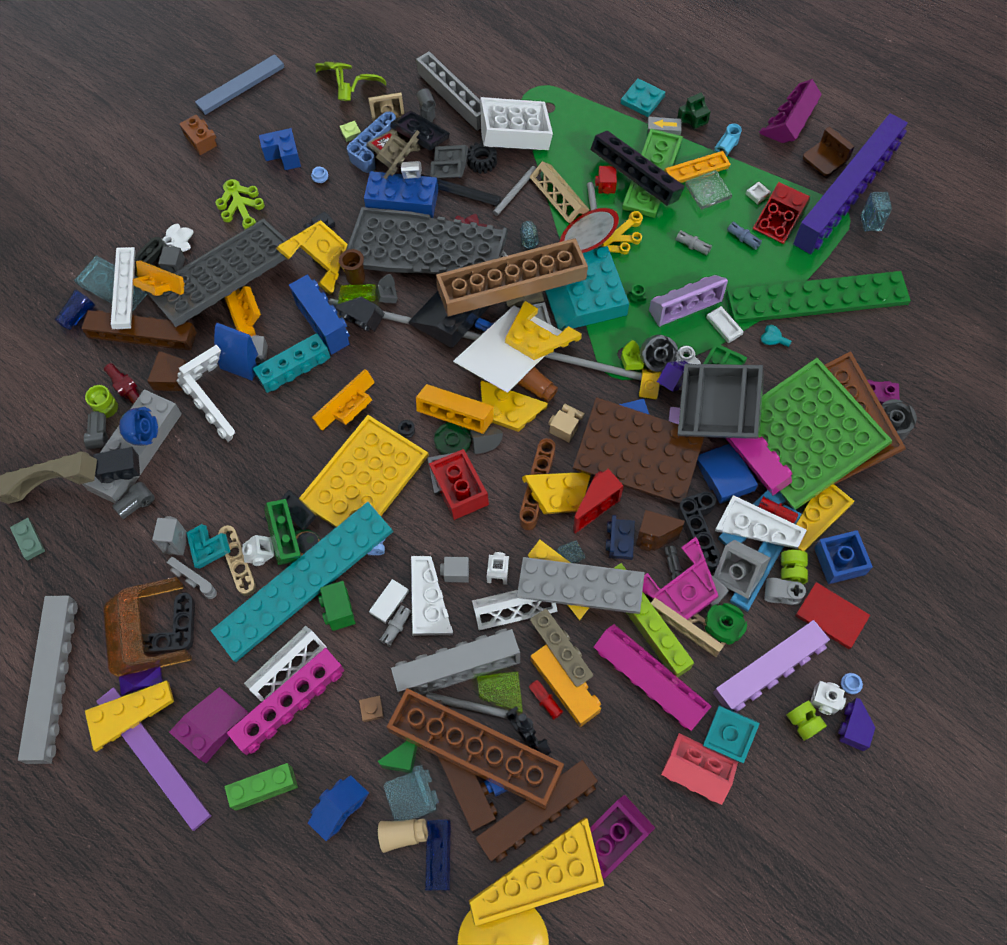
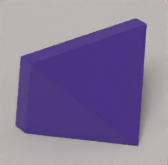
(139, 680)

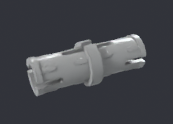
(693, 242)
(395, 626)

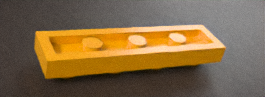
(698, 167)

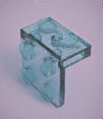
(411, 795)

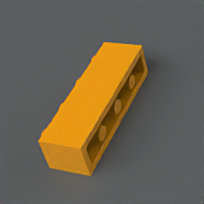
(454, 408)
(575, 699)

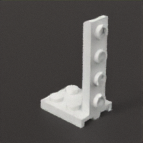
(187, 380)

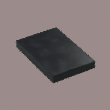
(429, 135)

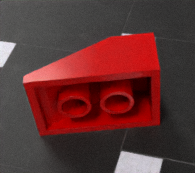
(459, 484)
(601, 496)

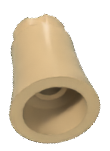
(401, 833)

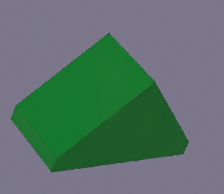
(401, 758)

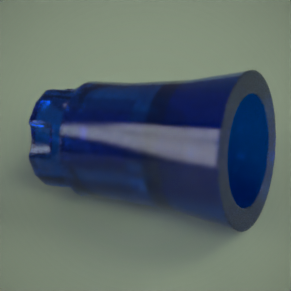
(74, 310)

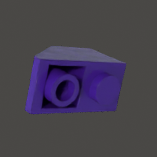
(672, 375)
(858, 726)

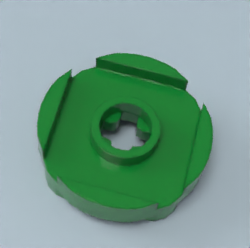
(721, 632)

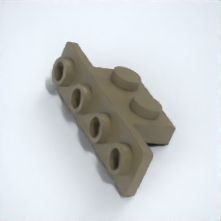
(393, 153)
(561, 647)

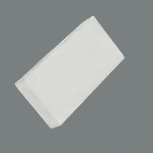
(724, 324)
(389, 601)

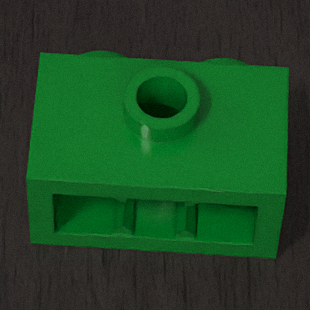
(337, 606)

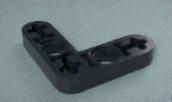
(175, 636)

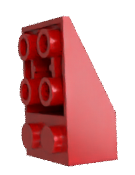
(782, 212)

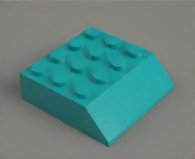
(593, 299)

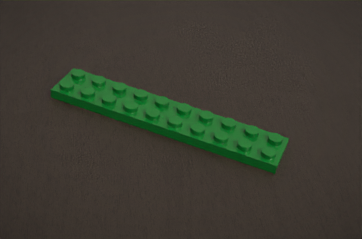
(817, 297)

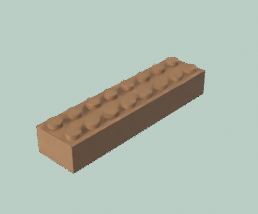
(511, 277)

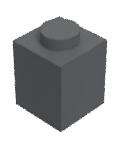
(171, 259)

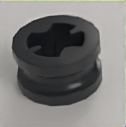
(411, 427)

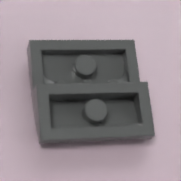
(449, 161)

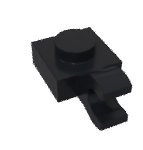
(324, 217)

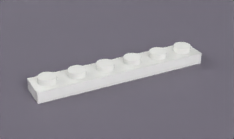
(123, 288)

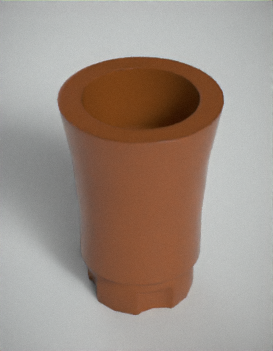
(538, 385)

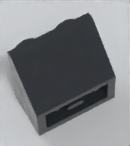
(363, 312)

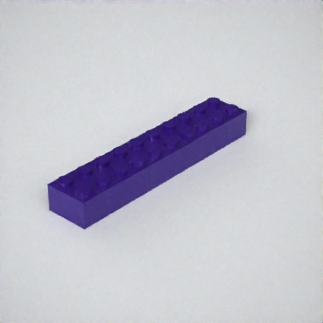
(850, 184)

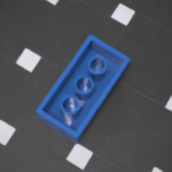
(401, 194)
(320, 314)

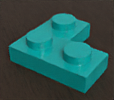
(205, 549)

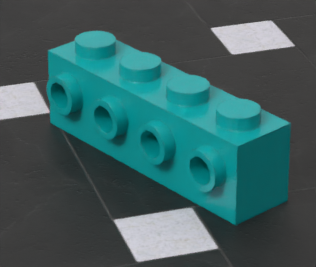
(292, 363)

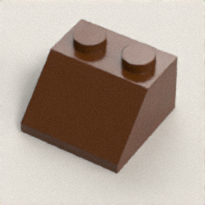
(658, 531)

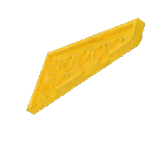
(552, 873)

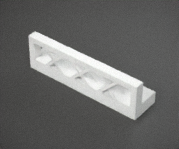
(504, 601)
(283, 658)

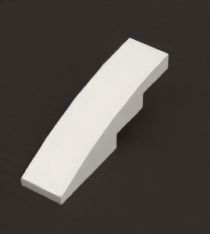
(411, 169)

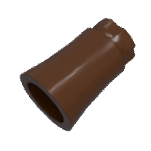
(353, 267)

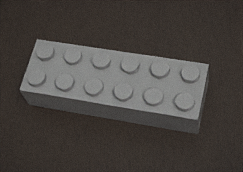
(167, 415)
(457, 664)

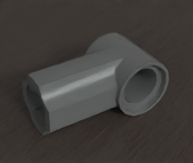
(426, 104)
(96, 431)
(137, 497)

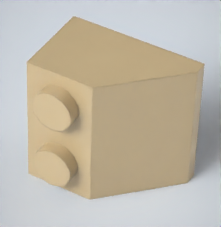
(386, 103)

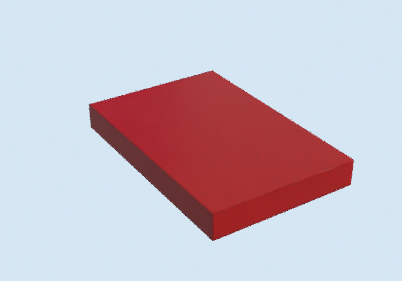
(833, 615)

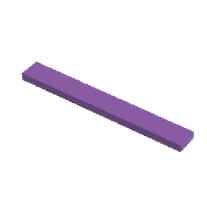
(163, 771)

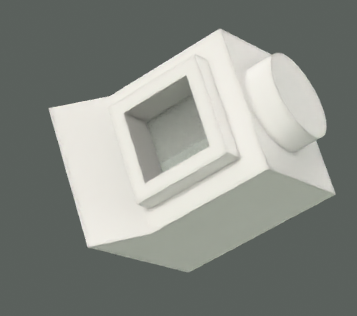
(498, 567)

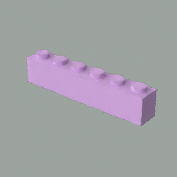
(771, 666)

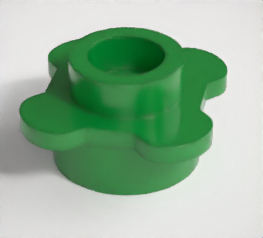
(640, 288)

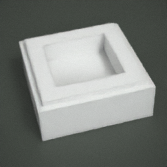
(758, 193)

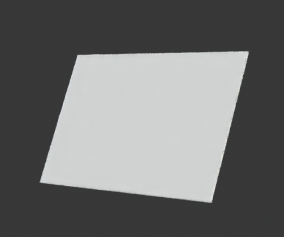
(494, 359)

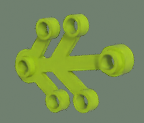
(233, 188)

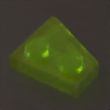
(351, 292)
(501, 689)

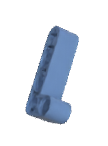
(362, 155)

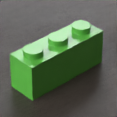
(261, 787)

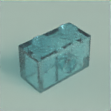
(876, 211)

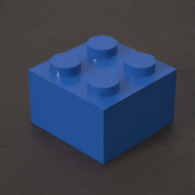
(843, 557)

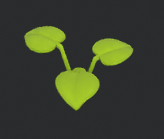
(344, 89)

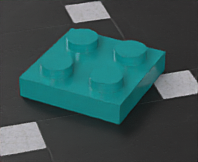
(642, 97)
(731, 734)

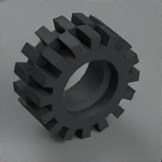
(485, 164)

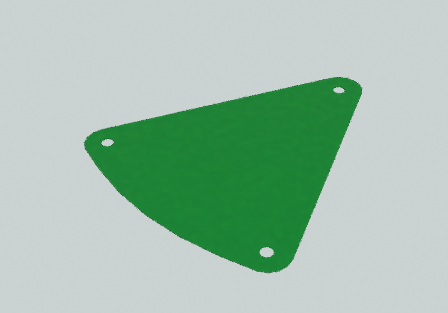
(659, 259)

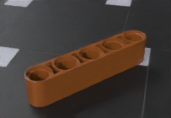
(541, 458)

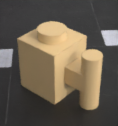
(564, 424)

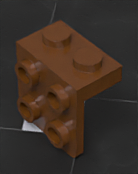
(829, 152)

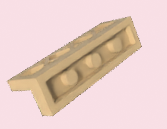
(563, 188)
(687, 628)

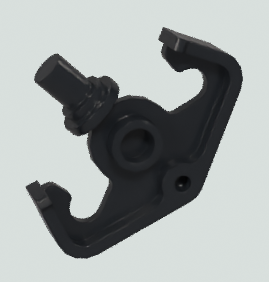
(525, 729)

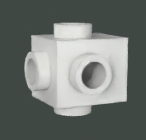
(258, 550)
(828, 698)

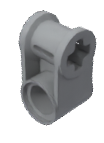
(781, 591)

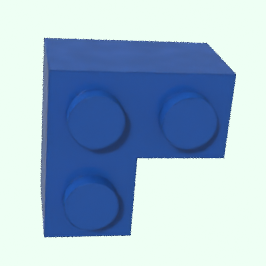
(280, 145)
(336, 806)

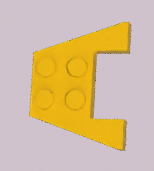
(322, 246)
(534, 339)

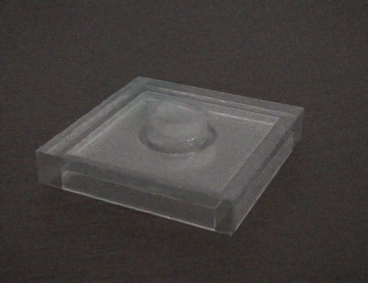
(708, 189)

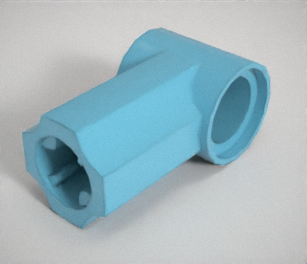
(729, 139)

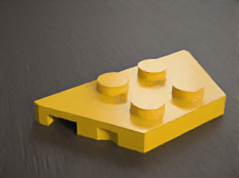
(511, 408)
(558, 491)

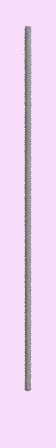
(556, 356)

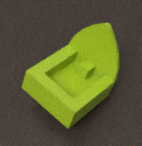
(631, 356)

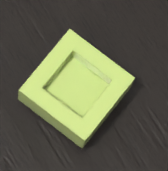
(350, 131)

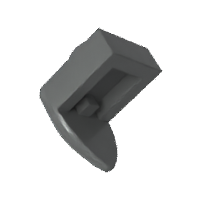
(386, 289)

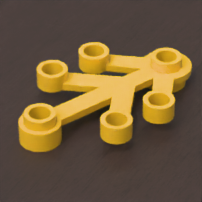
(618, 237)

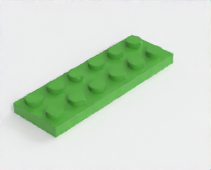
(661, 150)

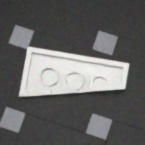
(758, 524)
(428, 607)

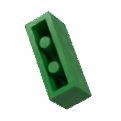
(282, 531)

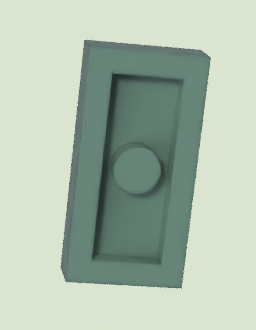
(27, 539)

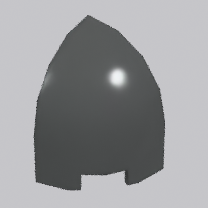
(487, 441)

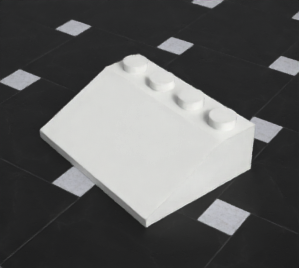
(515, 124)

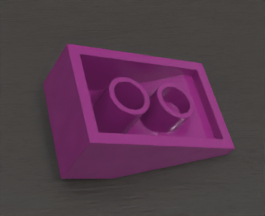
(207, 724)
(618, 833)

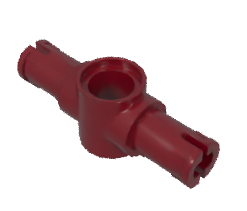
(122, 383)

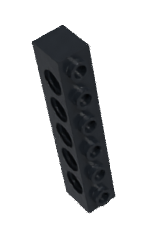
(637, 168)

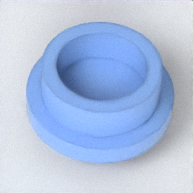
(319, 175)
(851, 683)

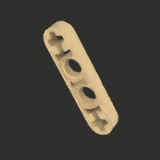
(237, 560)

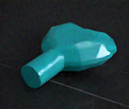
(774, 336)

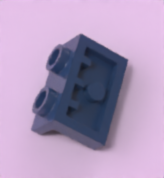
(621, 538)

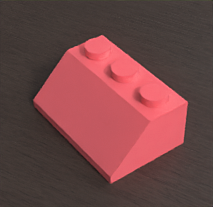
(700, 769)

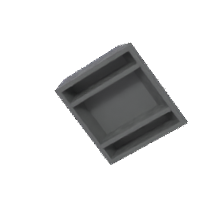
(721, 401)

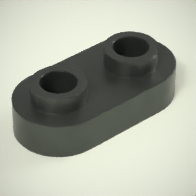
(151, 250)

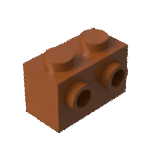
(198, 134)

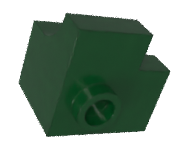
(695, 111)

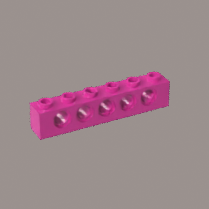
(274, 703)

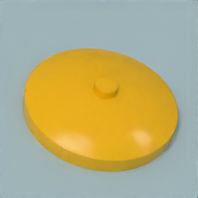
(516, 929)

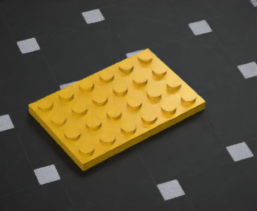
(367, 468)

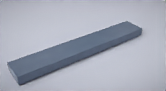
(239, 84)

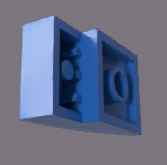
(237, 351)
(726, 473)

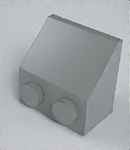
(741, 568)

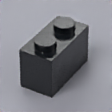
(117, 465)

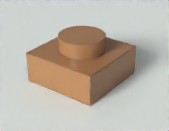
(371, 708)

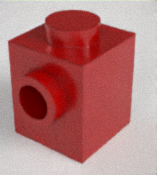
(606, 179)

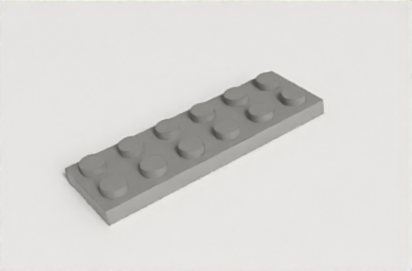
(581, 585)

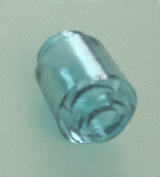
(529, 234)

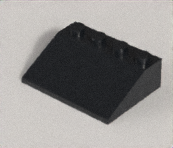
(447, 329)

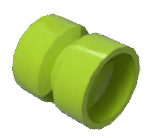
(101, 400)
(794, 566)
(806, 720)

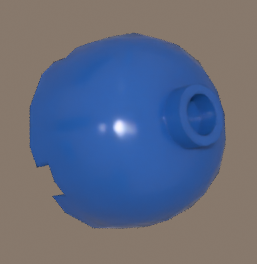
(138, 426)

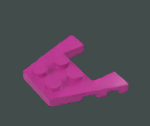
(688, 591)

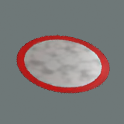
(592, 228)

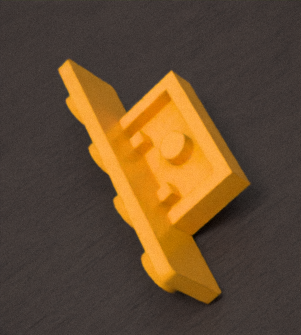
(157, 280)
(243, 309)
(347, 402)

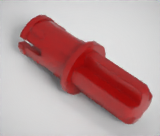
(778, 510)
(545, 699)

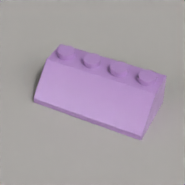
(688, 299)

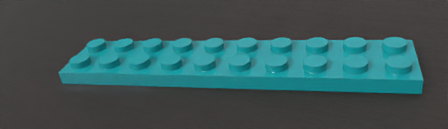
(301, 581)

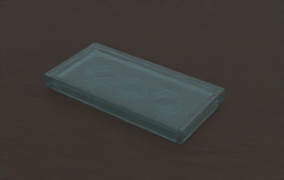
(99, 279)

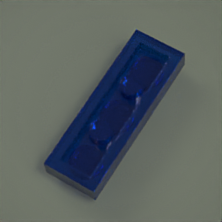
(438, 855)

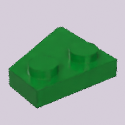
(723, 355)

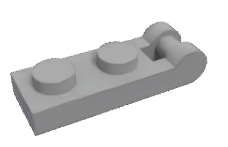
(192, 578)

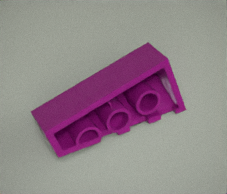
(793, 113)

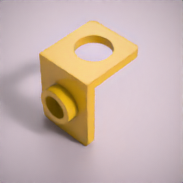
(649, 385)

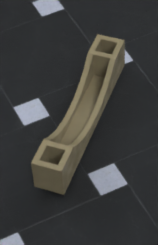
(17, 484)

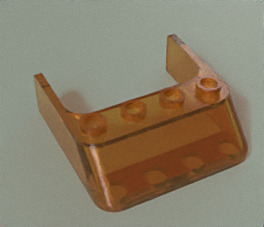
(125, 633)

